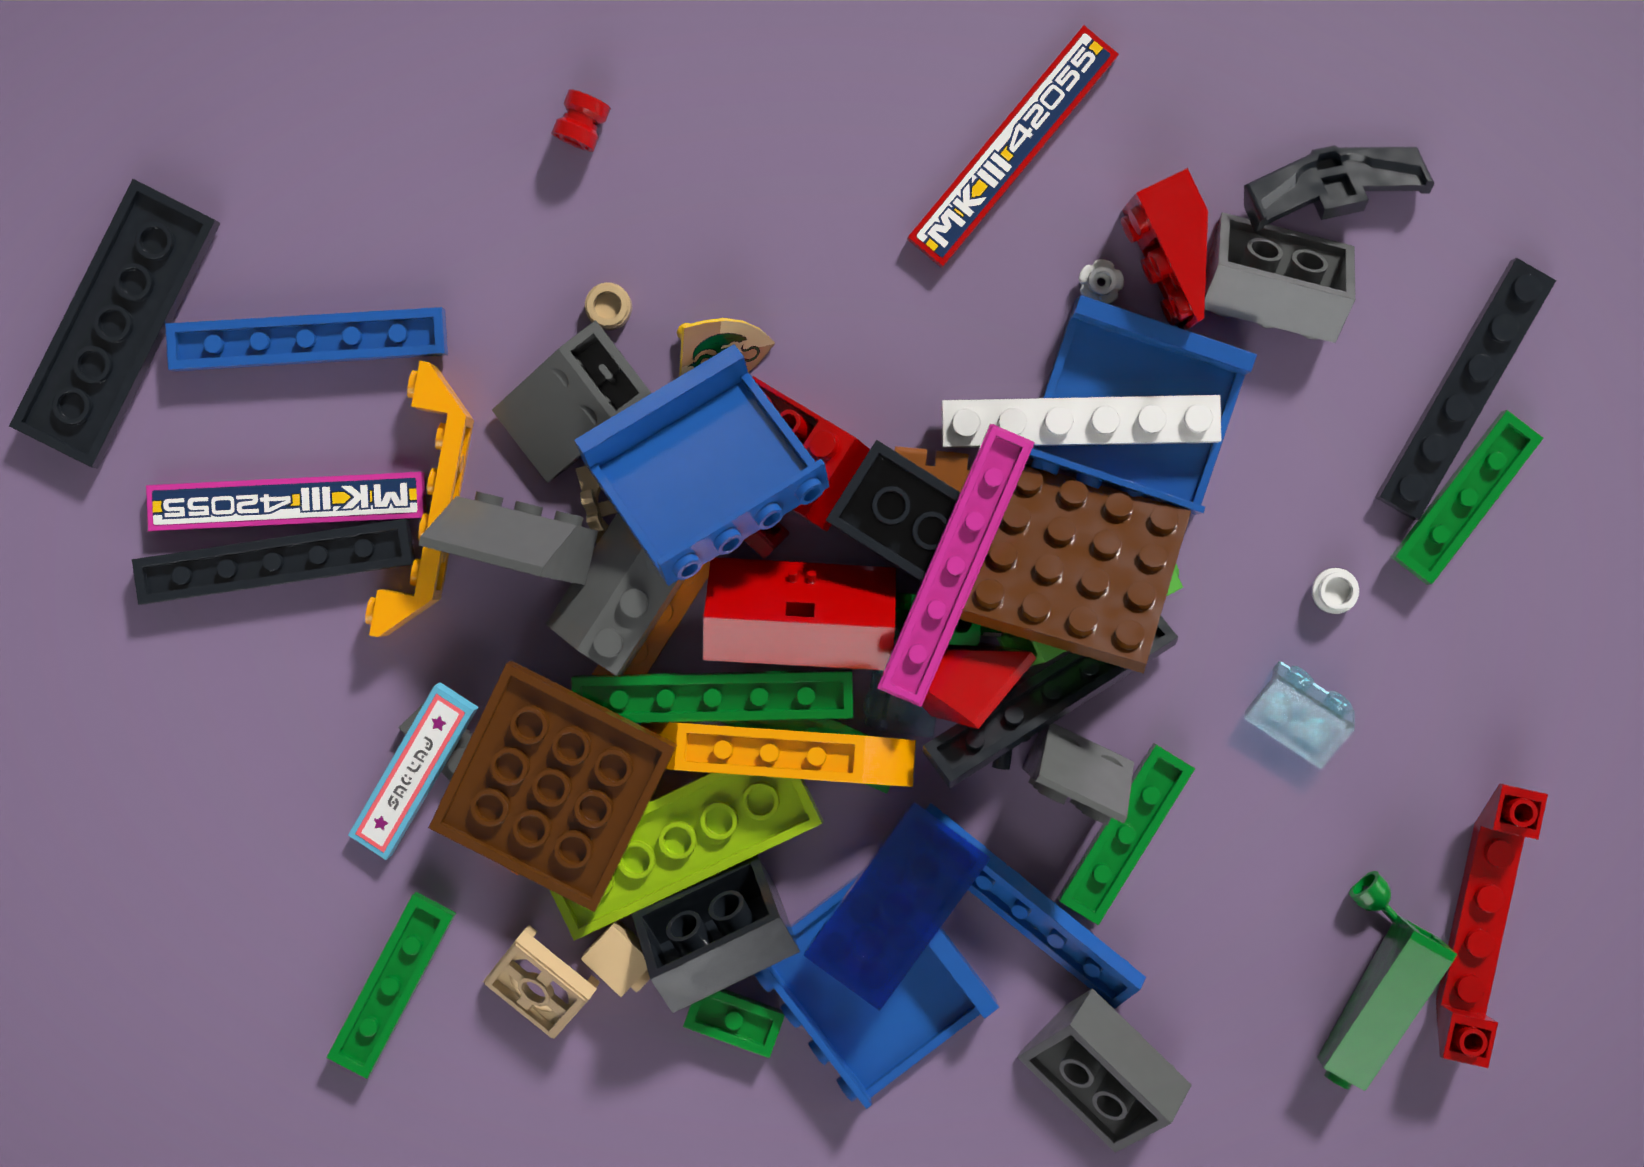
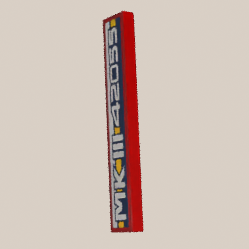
(1012, 146)

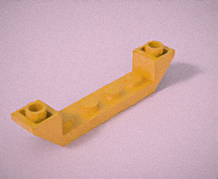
(435, 395)
(789, 753)

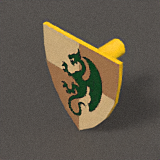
(709, 337)

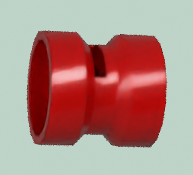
(579, 123)

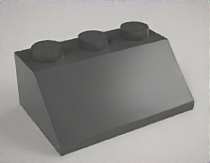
(1280, 278)
(514, 537)
(617, 604)
(1105, 1072)

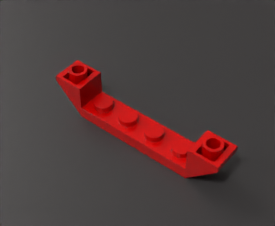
(1480, 922)

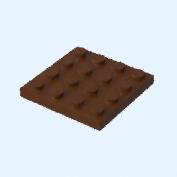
(1079, 568)
(552, 785)

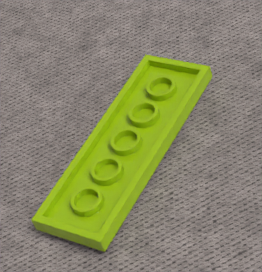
(695, 836)

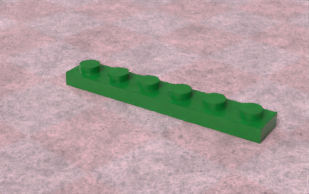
(722, 695)

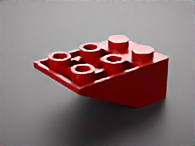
(1172, 234)
(823, 441)

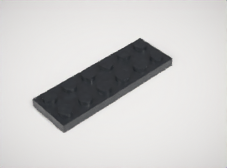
(114, 324)

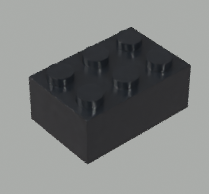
(895, 509)
(714, 933)

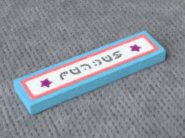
(413, 770)

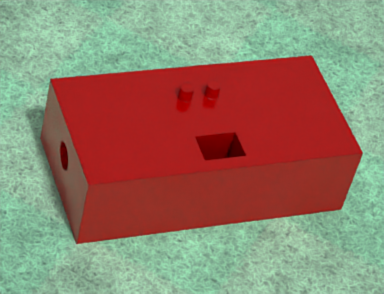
(799, 613)

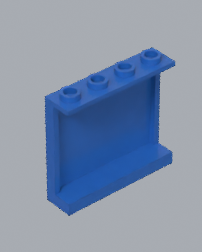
(1135, 356)
(701, 465)
(855, 1037)

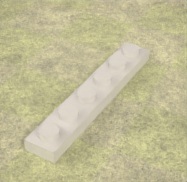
(1085, 420)

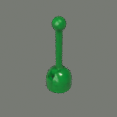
(1375, 897)

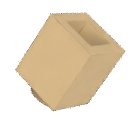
(618, 959)

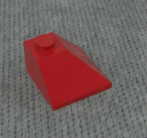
(974, 681)

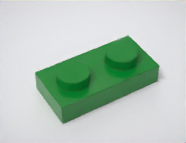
(736, 1021)

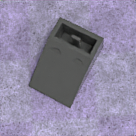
(567, 397)
(1078, 768)

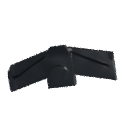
(1334, 182)

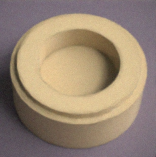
(608, 305)

